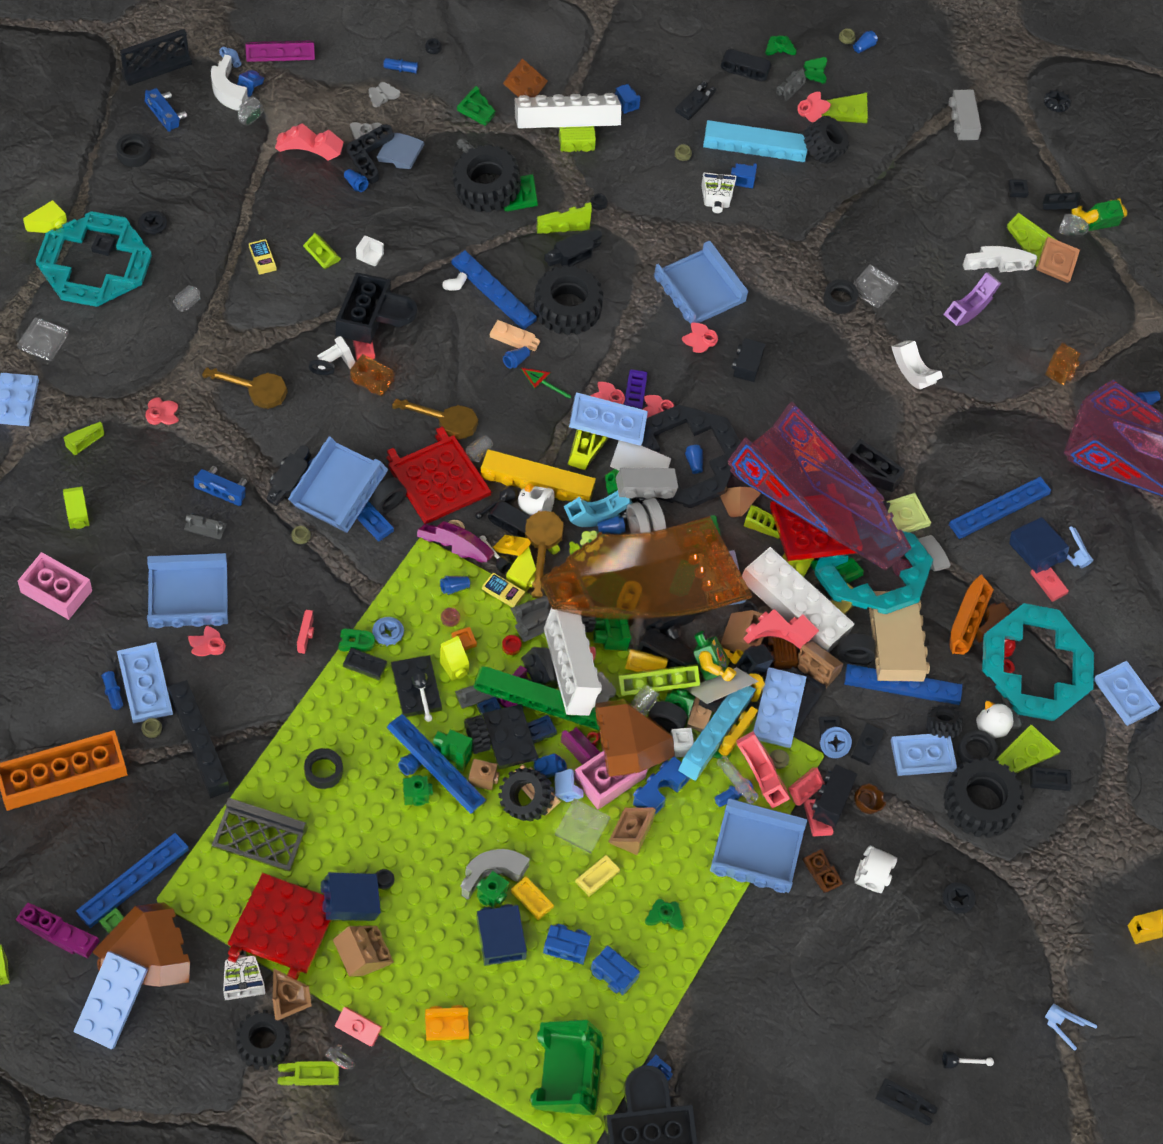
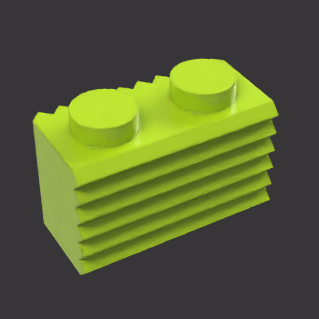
(577, 138)

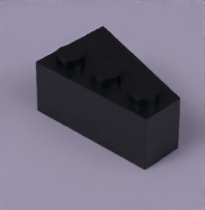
(875, 466)

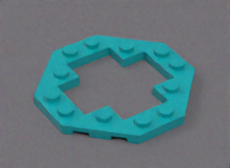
(113, 285)
(863, 595)
(1065, 639)

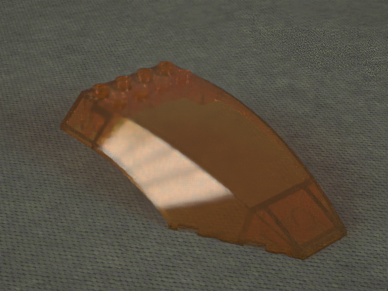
(648, 575)

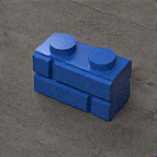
(567, 943)
(614, 970)

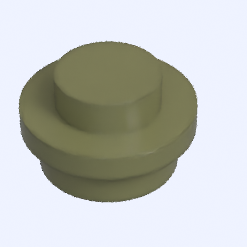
(847, 36)
(683, 152)
(300, 535)
(151, 728)
(780, 758)

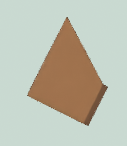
(738, 500)
(289, 995)

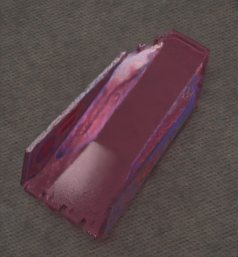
(1119, 438)
(819, 484)

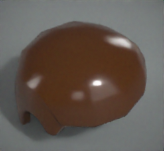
(869, 799)

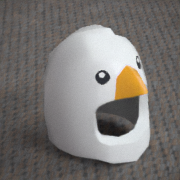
(536, 499)
(995, 719)

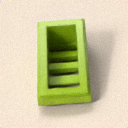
(83, 438)
(761, 527)

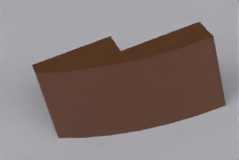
(822, 872)

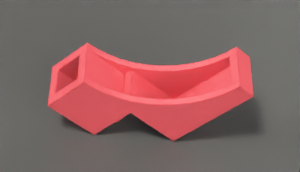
(301, 137)
(797, 631)
(763, 769)

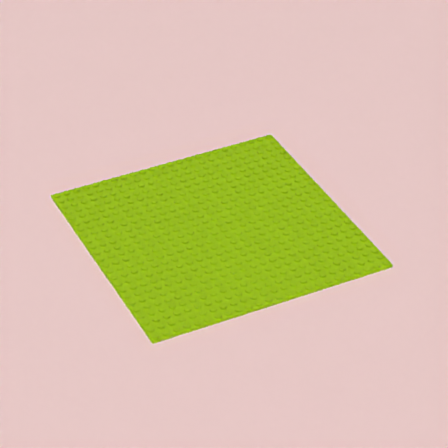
(423, 916)

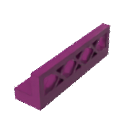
(280, 51)

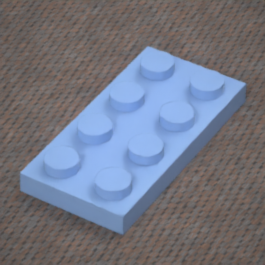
(608, 419)
(144, 682)
(779, 707)
(111, 1000)

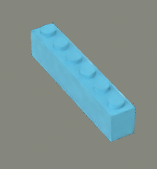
(755, 141)
(715, 731)

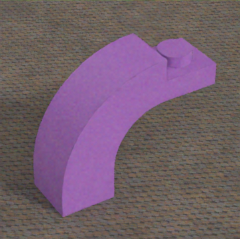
(970, 306)

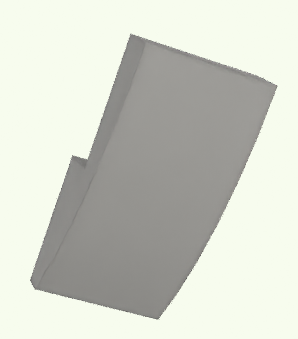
(939, 557)

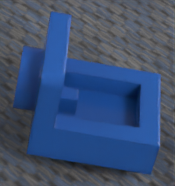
(250, 80)
(550, 765)

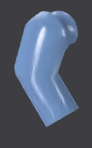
(234, 56)

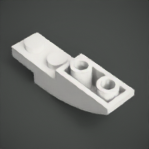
(1004, 258)

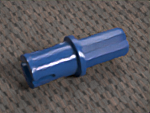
(401, 65)
(112, 690)
(731, 793)

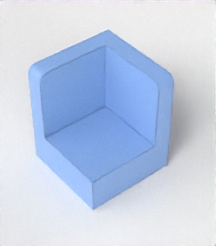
(565, 786)

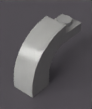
(500, 861)

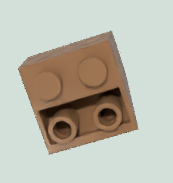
(736, 631)
(818, 663)
(362, 950)

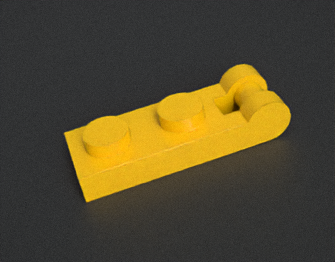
(737, 732)

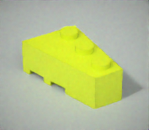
(585, 448)

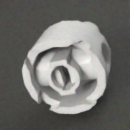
(875, 869)

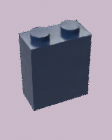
(1039, 545)
(350, 896)
(501, 934)

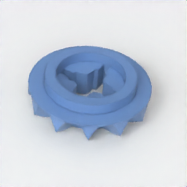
(392, 625)
(842, 747)

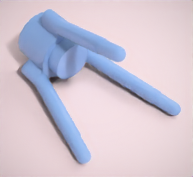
(1082, 557)
(1057, 1015)

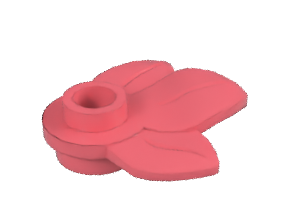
(815, 107)
(699, 338)
(608, 392)
(656, 404)
(161, 412)
(208, 643)

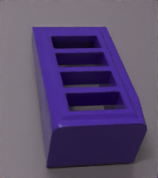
(635, 378)

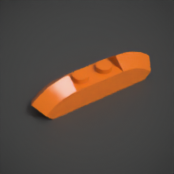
(970, 615)

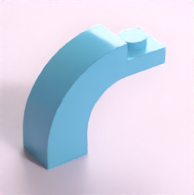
(590, 513)

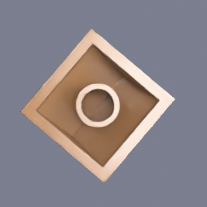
(632, 828)

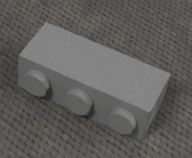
(965, 115)
(647, 482)

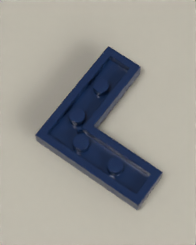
(539, 728)

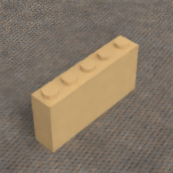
(899, 644)

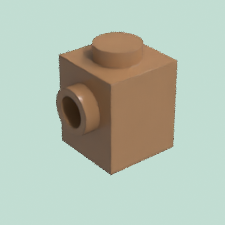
(483, 774)

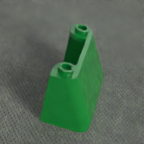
(569, 1067)

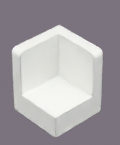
(370, 250)
(682, 741)

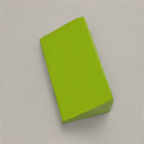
(321, 251)

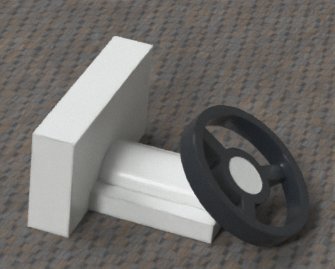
(326, 357)

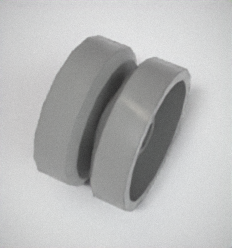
(645, 517)

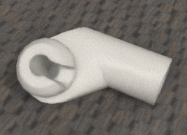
(455, 284)

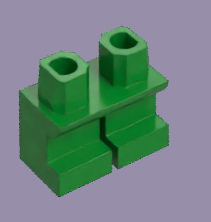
(613, 633)
(454, 747)

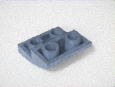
(401, 151)

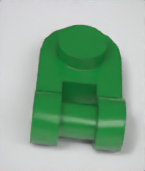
(363, 640)

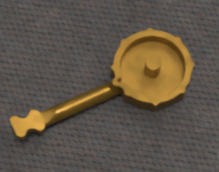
(264, 390)
(455, 420)
(544, 532)

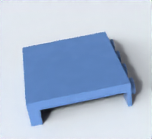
(701, 284)
(337, 485)
(187, 590)
(758, 846)

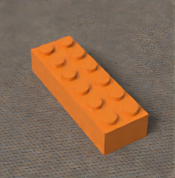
(61, 770)

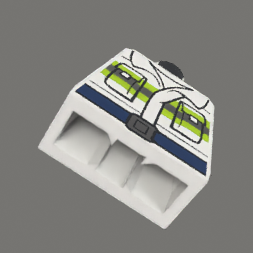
(717, 190)
(242, 978)

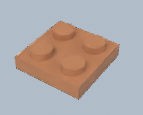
(1058, 259)

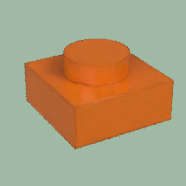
(466, 637)

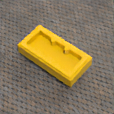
(512, 545)
(642, 661)
(532, 898)

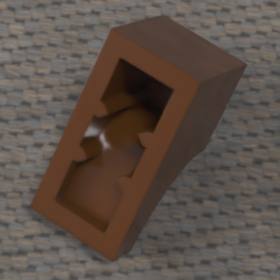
(993, 616)

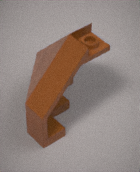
(631, 738)
(151, 940)

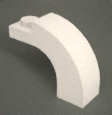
(225, 91)
(912, 366)

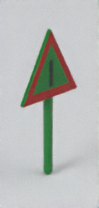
(537, 377)

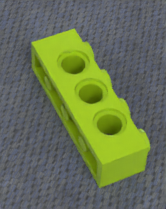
(660, 679)

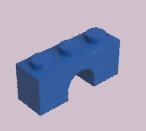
(667, 777)

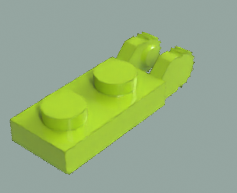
(310, 1073)

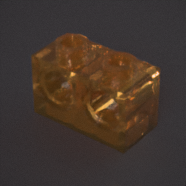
(1063, 364)
(368, 371)

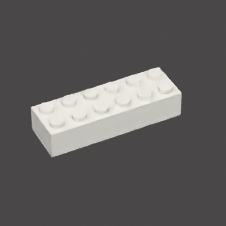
(567, 111)
(793, 595)
(572, 662)

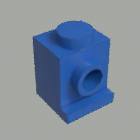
(628, 98)
(744, 175)

